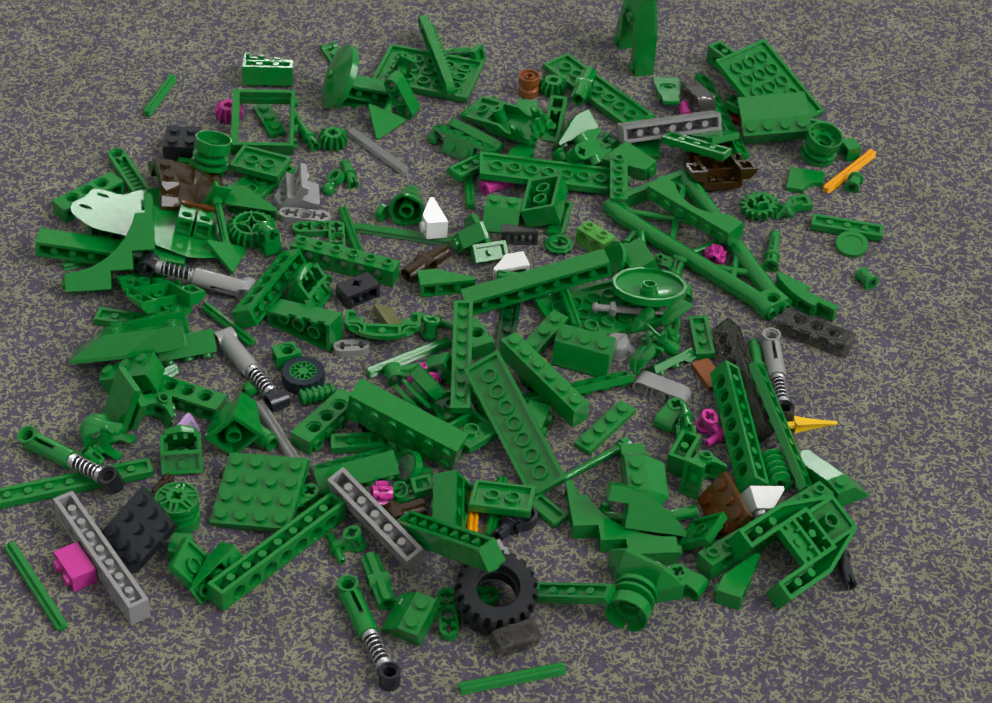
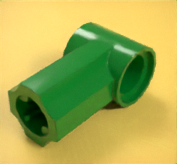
(395, 372)

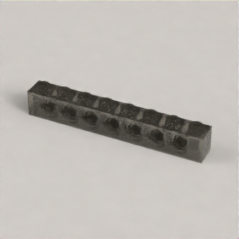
(732, 347)

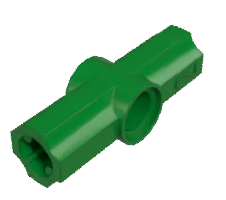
(583, 85)
(378, 580)

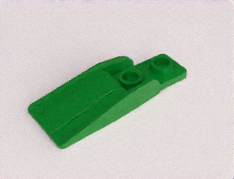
(668, 89)

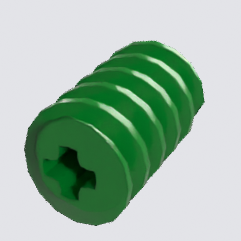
(776, 469)

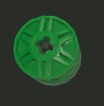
(821, 144)
(211, 151)
(420, 388)
(181, 504)
(631, 602)

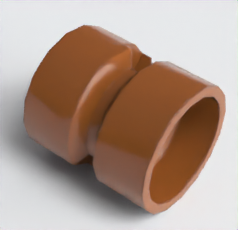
(528, 84)

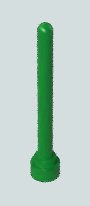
(597, 460)

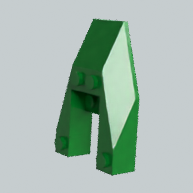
(638, 31)
(140, 335)
(813, 533)

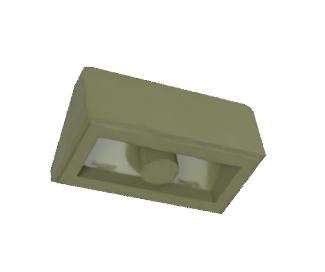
(386, 314)

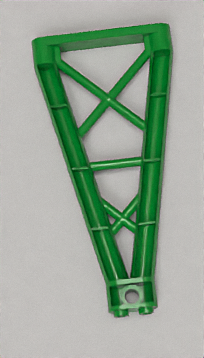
(765, 300)

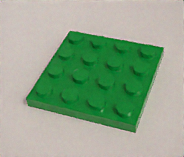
(259, 492)

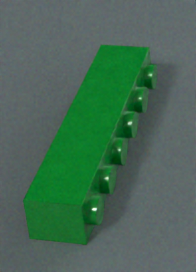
(544, 379)

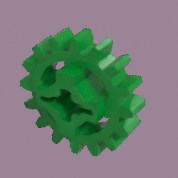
(759, 205)

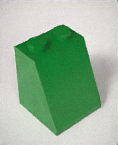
(235, 425)

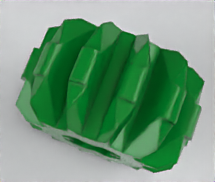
(552, 85)
(333, 138)

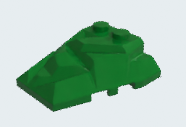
(159, 294)

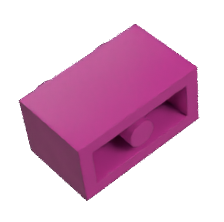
(75, 567)

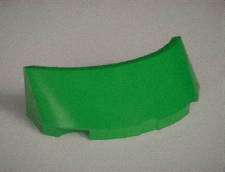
(382, 331)

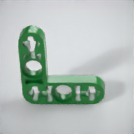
(328, 230)
(443, 621)

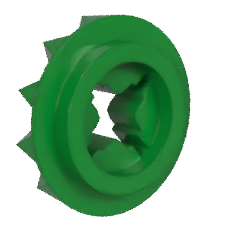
(566, 244)

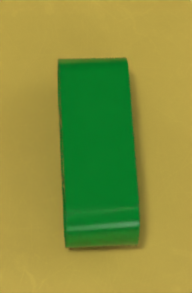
(401, 95)

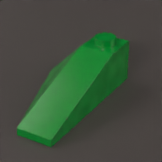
(844, 487)

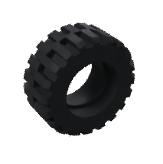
(489, 618)

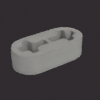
(351, 347)

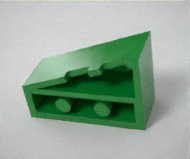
(365, 92)
(144, 369)

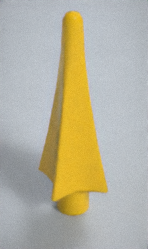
(803, 424)

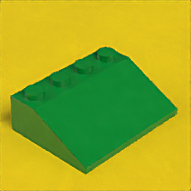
(774, 117)

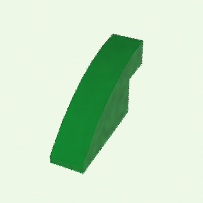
(643, 511)

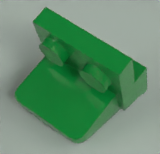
(309, 286)
(181, 450)

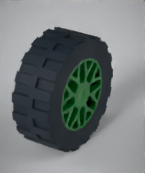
(302, 374)

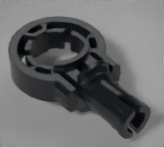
(512, 524)

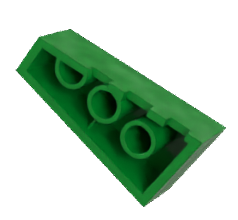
(307, 322)

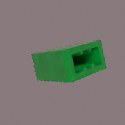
(639, 164)

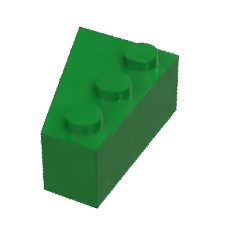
(266, 71)
(450, 497)

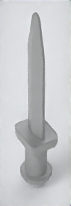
(613, 309)

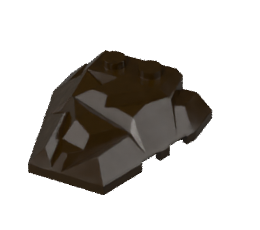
(719, 175)
(180, 182)

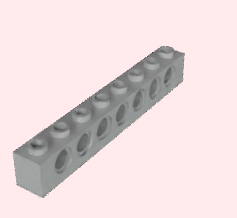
(108, 565)

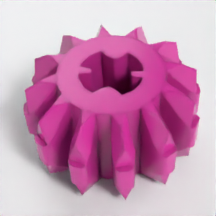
(223, 111)

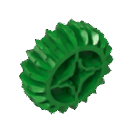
(243, 228)

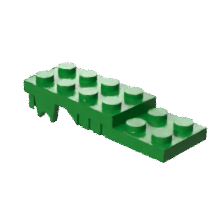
(508, 119)

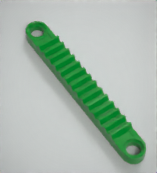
(437, 55)
(126, 170)

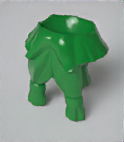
(101, 431)

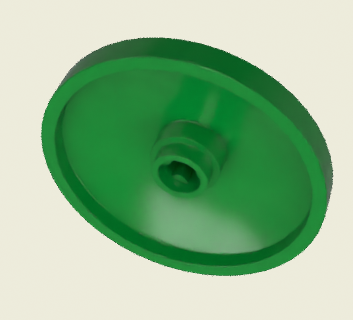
(340, 77)
(649, 286)

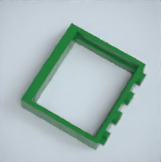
(257, 96)

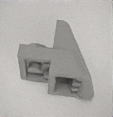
(297, 191)

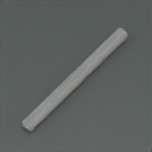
(272, 424)

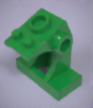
(149, 404)
(698, 469)

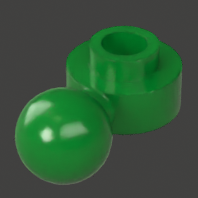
(334, 178)

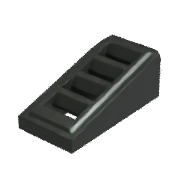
(508, 232)

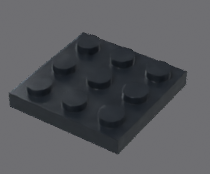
(139, 530)

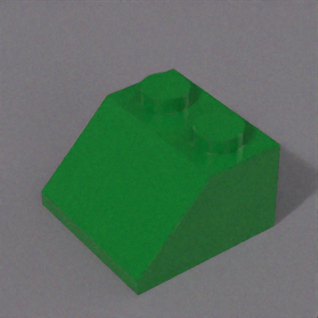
(500, 211)
(411, 617)

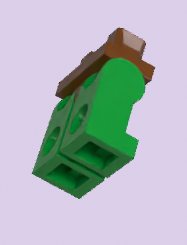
(197, 214)

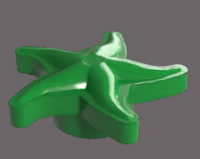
(788, 209)

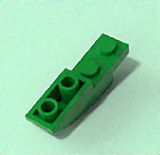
(804, 300)

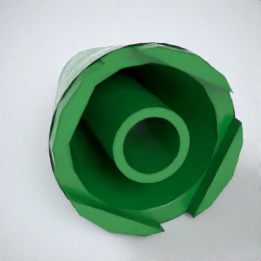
(407, 206)

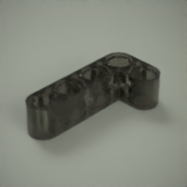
(698, 96)

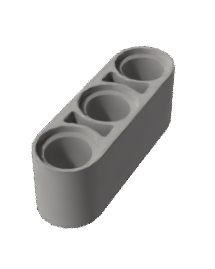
(660, 388)

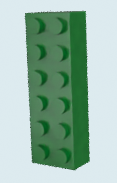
(406, 424)

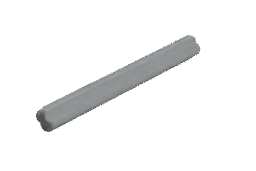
(377, 151)

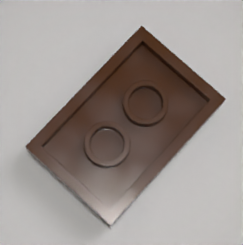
(725, 497)

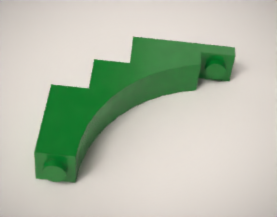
(138, 239)
(590, 522)

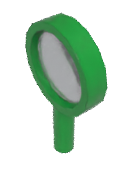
(409, 465)

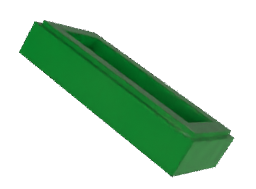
(549, 511)

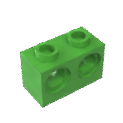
(593, 236)

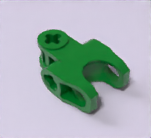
(587, 149)

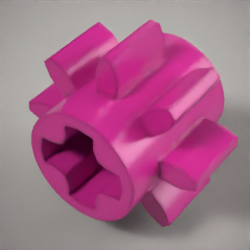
(715, 253)
(381, 492)

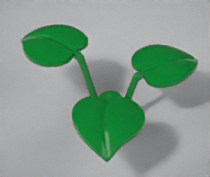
(666, 343)

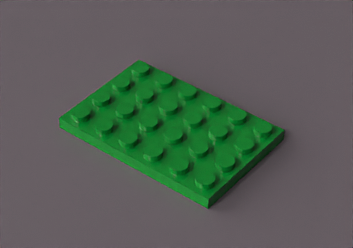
(761, 71)
(423, 76)
(597, 322)

